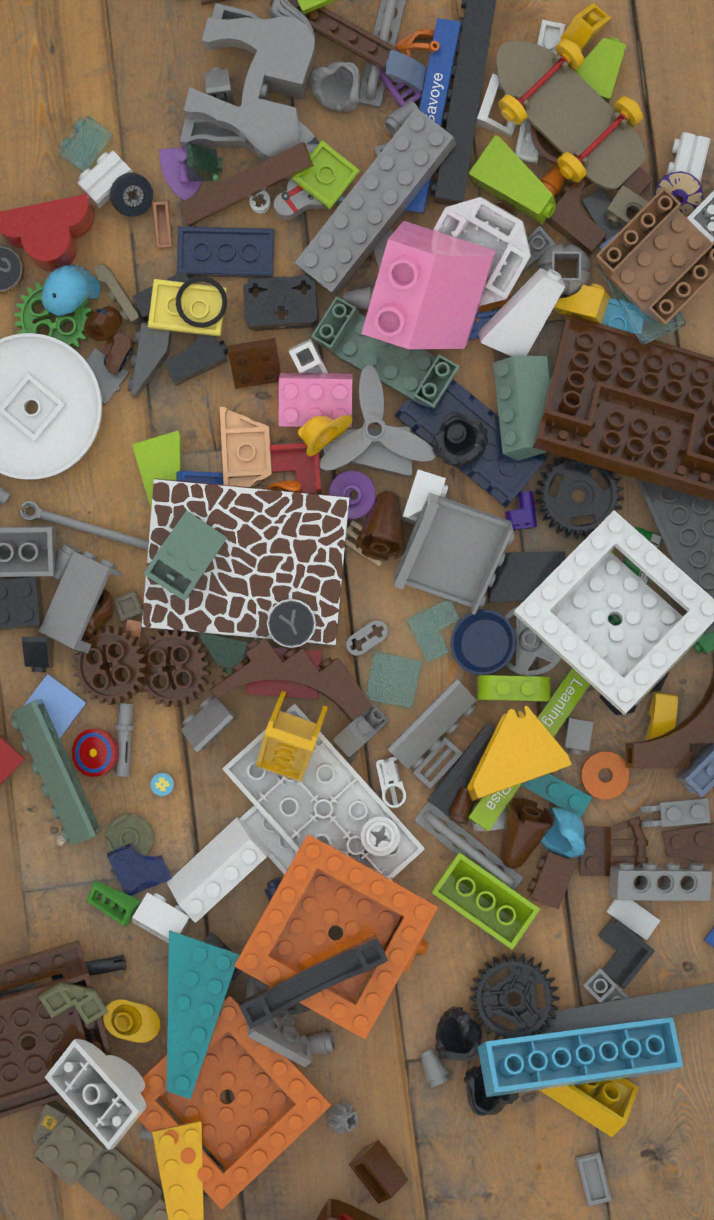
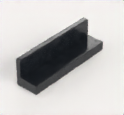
(461, 771)

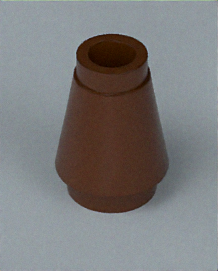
(461, 807)

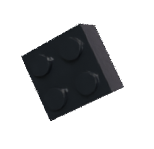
(20, 603)

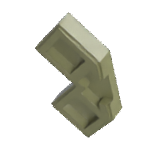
(66, 995)

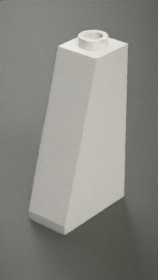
(524, 315)

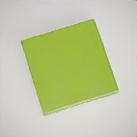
(328, 176)

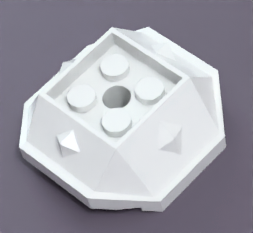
(492, 228)

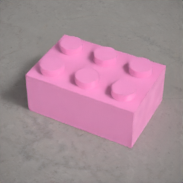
(313, 395)

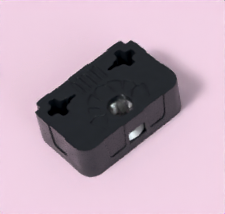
(278, 295)

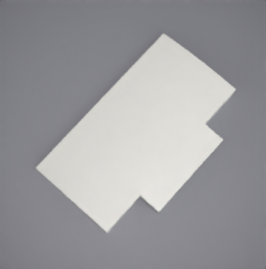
(327, 804)

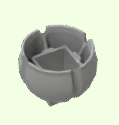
(583, 264)

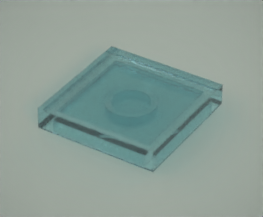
(393, 679)

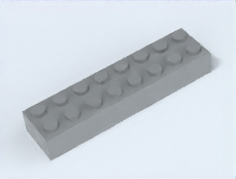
(376, 202)

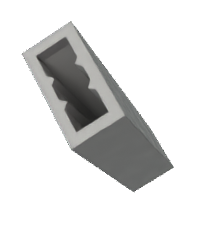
(378, 457)

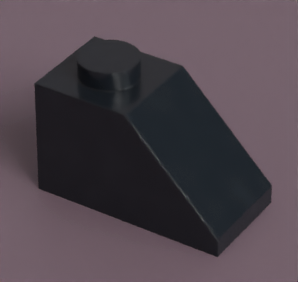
(38, 653)

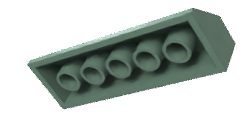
(56, 772)

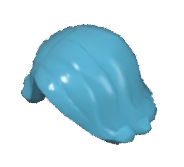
(565, 835)

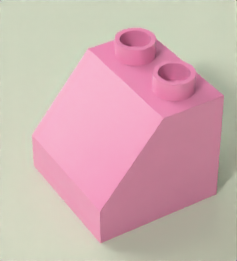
(427, 289)

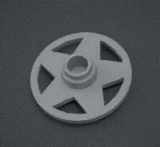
(528, 648)

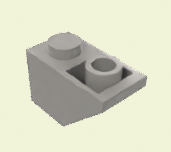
(360, 730)

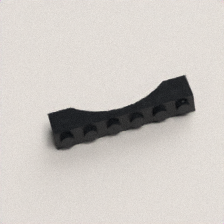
(312, 980)

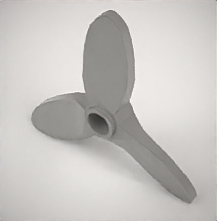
(392, 438)

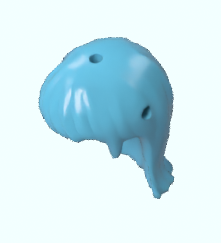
(71, 287)

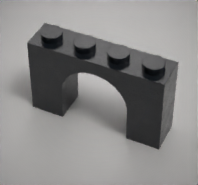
(200, 357)

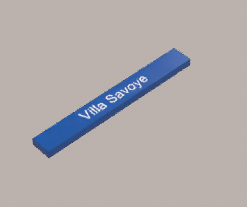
(436, 88)

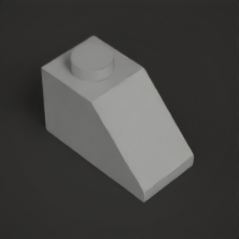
(219, 84)

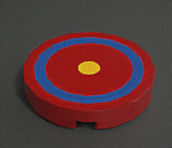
(95, 752)

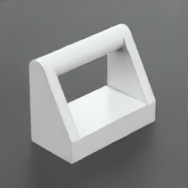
(483, 117)

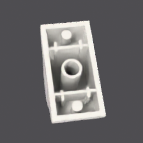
(99, 1090)

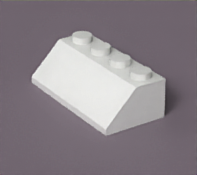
(217, 869)

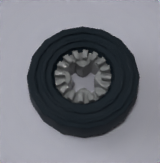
(129, 206)

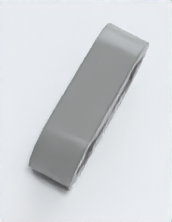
(370, 643)

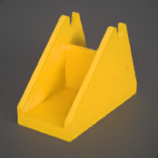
(288, 742)
(516, 754)

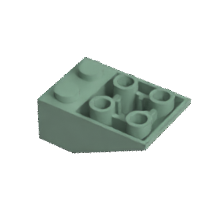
(185, 555)

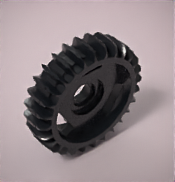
(563, 507)
(521, 980)

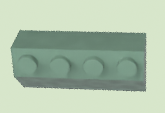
(520, 395)

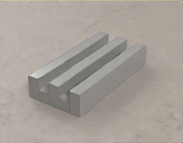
(423, 778)

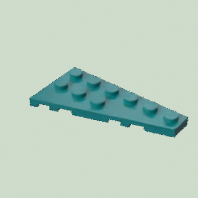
(196, 992)

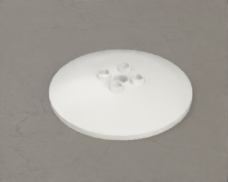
(67, 402)

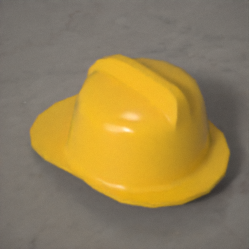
(321, 431)
(131, 1021)

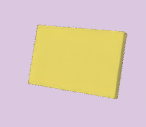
(198, 303)

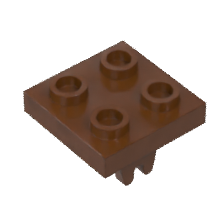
(254, 363)

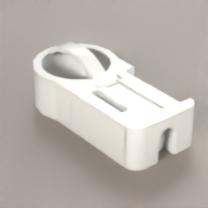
(389, 778)

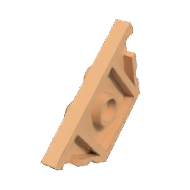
(244, 449)

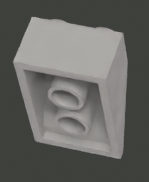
(208, 723)

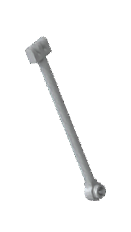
(82, 526)

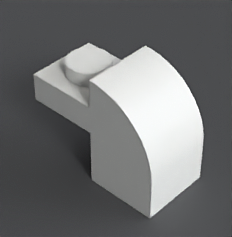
(307, 358)

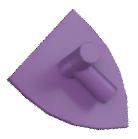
(175, 171)

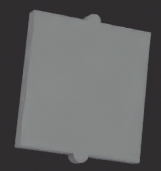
(107, 382)

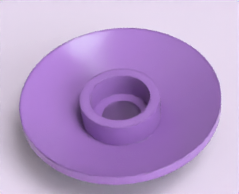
(352, 481)

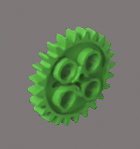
(28, 315)

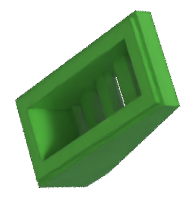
(121, 914)

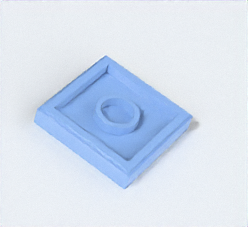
(60, 703)

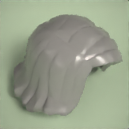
(337, 86)

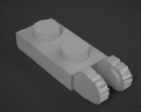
(678, 813)

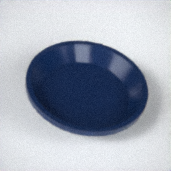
(483, 642)

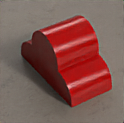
(49, 229)

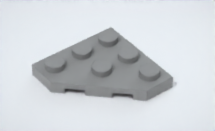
(279, 1031)

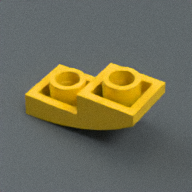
(662, 713)

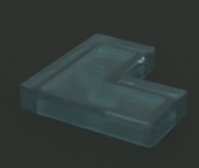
(426, 628)

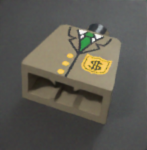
(51, 1117)

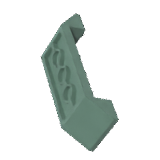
(406, 371)

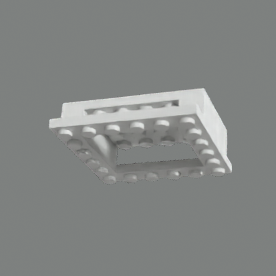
(591, 584)

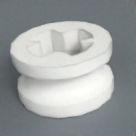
(262, 209)

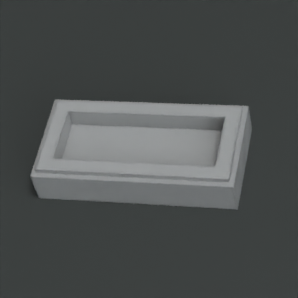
(593, 1178)

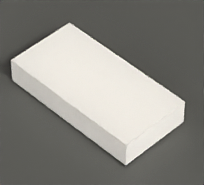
(633, 917)

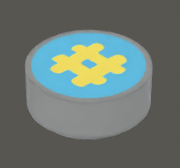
(162, 784)

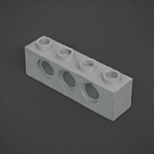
(696, 888)

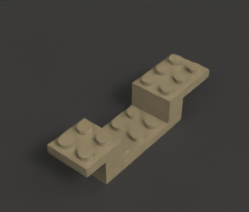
(105, 1173)

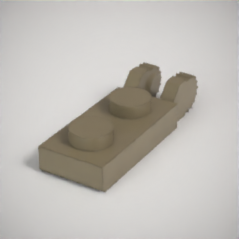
(118, 294)

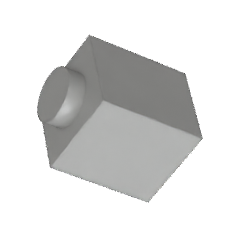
(577, 735)

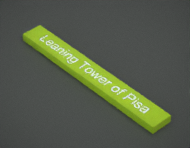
(552, 718)

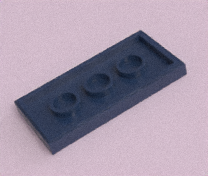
(226, 252)

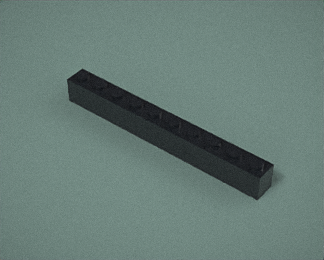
(464, 99)

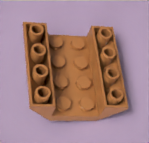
(659, 259)

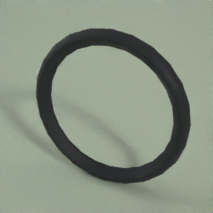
(198, 324)

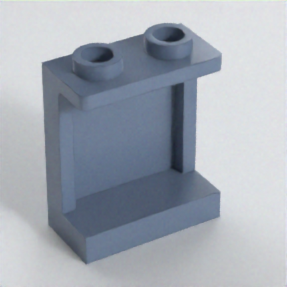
(700, 775)

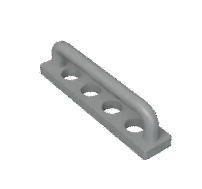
(369, 92)
(429, 818)

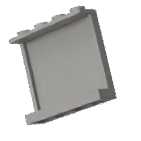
(454, 551)

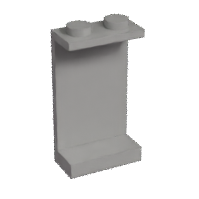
(77, 599)

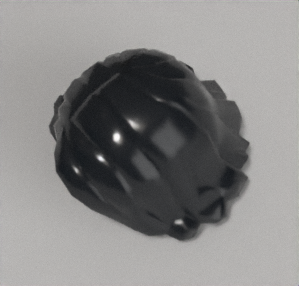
(460, 440)
(457, 1035)
(477, 1097)

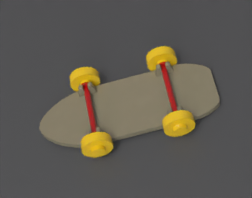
(569, 113)

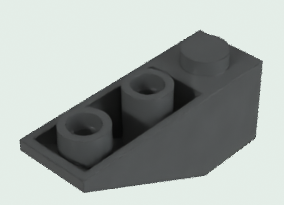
(151, 353)

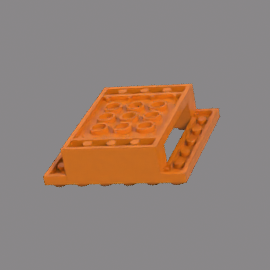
(326, 891)
(245, 1135)

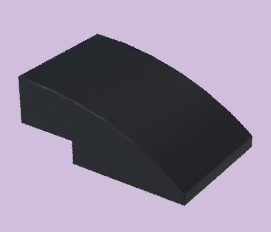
(522, 574)

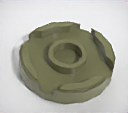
(130, 830)

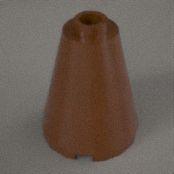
(383, 529)
(523, 831)

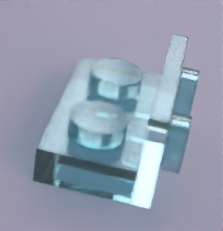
(84, 143)

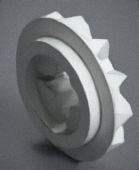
(384, 847)

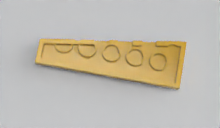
(180, 1180)

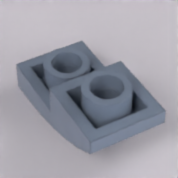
(406, 70)

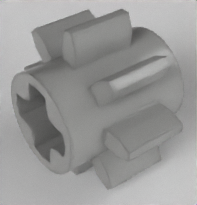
(342, 1118)

